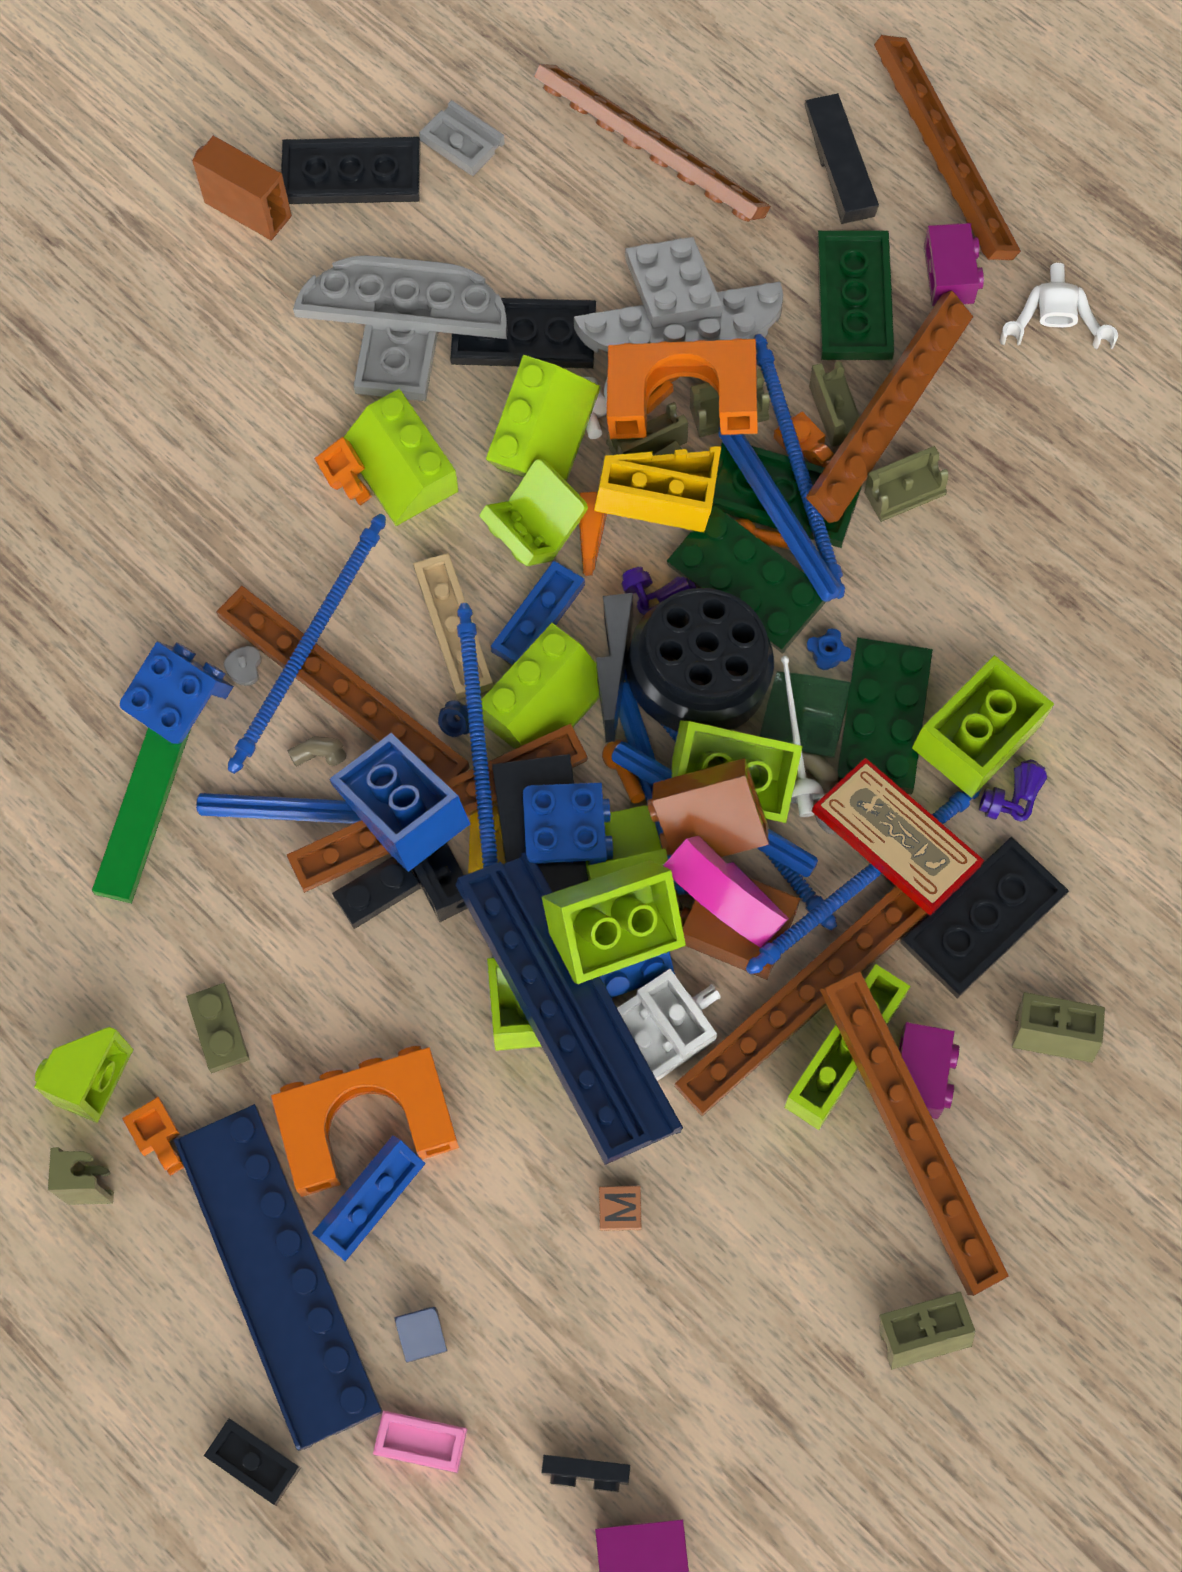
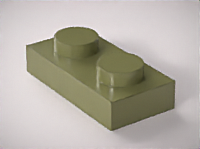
(217, 1028)

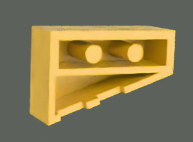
(660, 488)

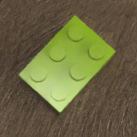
(982, 726)

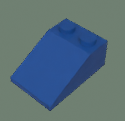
(401, 801)

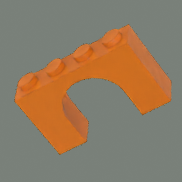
(641, 368)
(308, 1111)

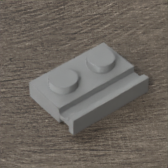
(462, 138)

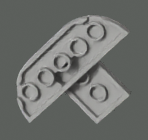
(680, 302)
(402, 313)

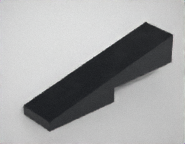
(841, 158)
(612, 668)

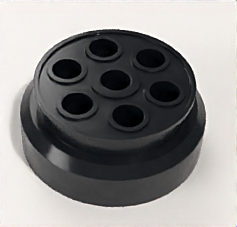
(666, 686)

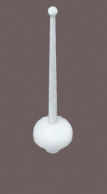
(804, 790)

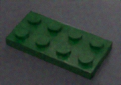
(855, 295)
(738, 499)
(743, 565)
(885, 709)

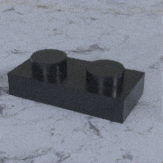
(375, 891)
(252, 1461)
(566, 1470)

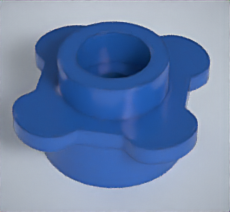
(824, 659)

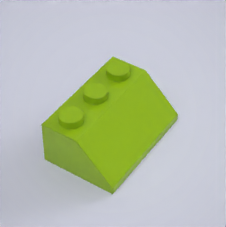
(542, 418)
(401, 458)
(542, 690)
(770, 761)
(615, 920)

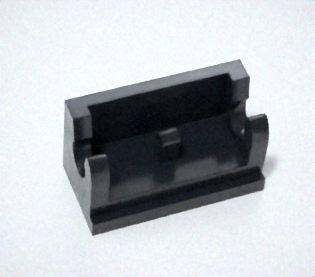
(438, 881)

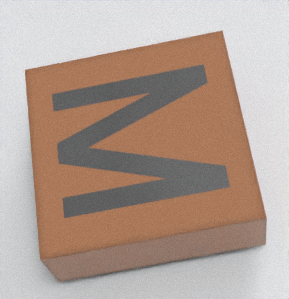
(620, 1208)

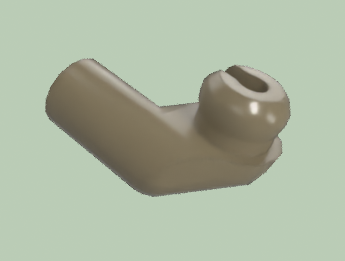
(318, 746)
(820, 768)

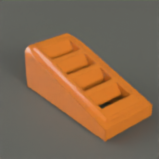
(591, 532)

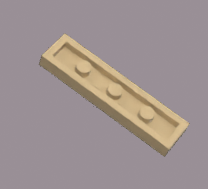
(442, 599)

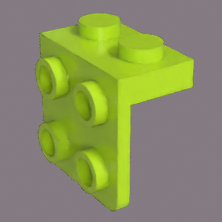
(537, 515)
(633, 840)

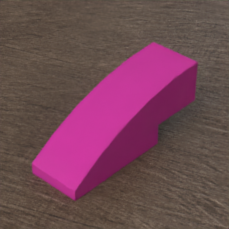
(725, 891)

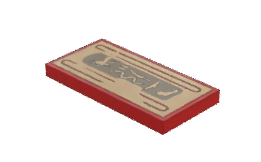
(897, 836)

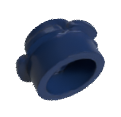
(449, 723)

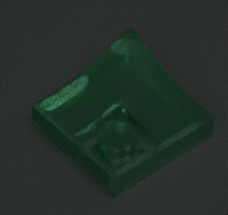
(819, 712)

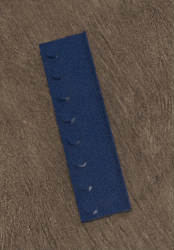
(572, 1021)
(278, 1278)

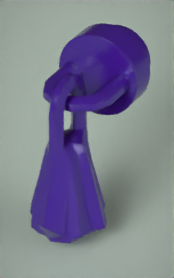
(637, 580)
(1027, 782)

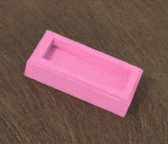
(420, 1441)

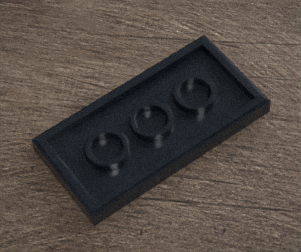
(351, 170)
(534, 329)
(509, 783)
(984, 917)

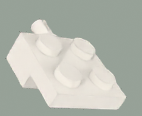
(669, 1022)

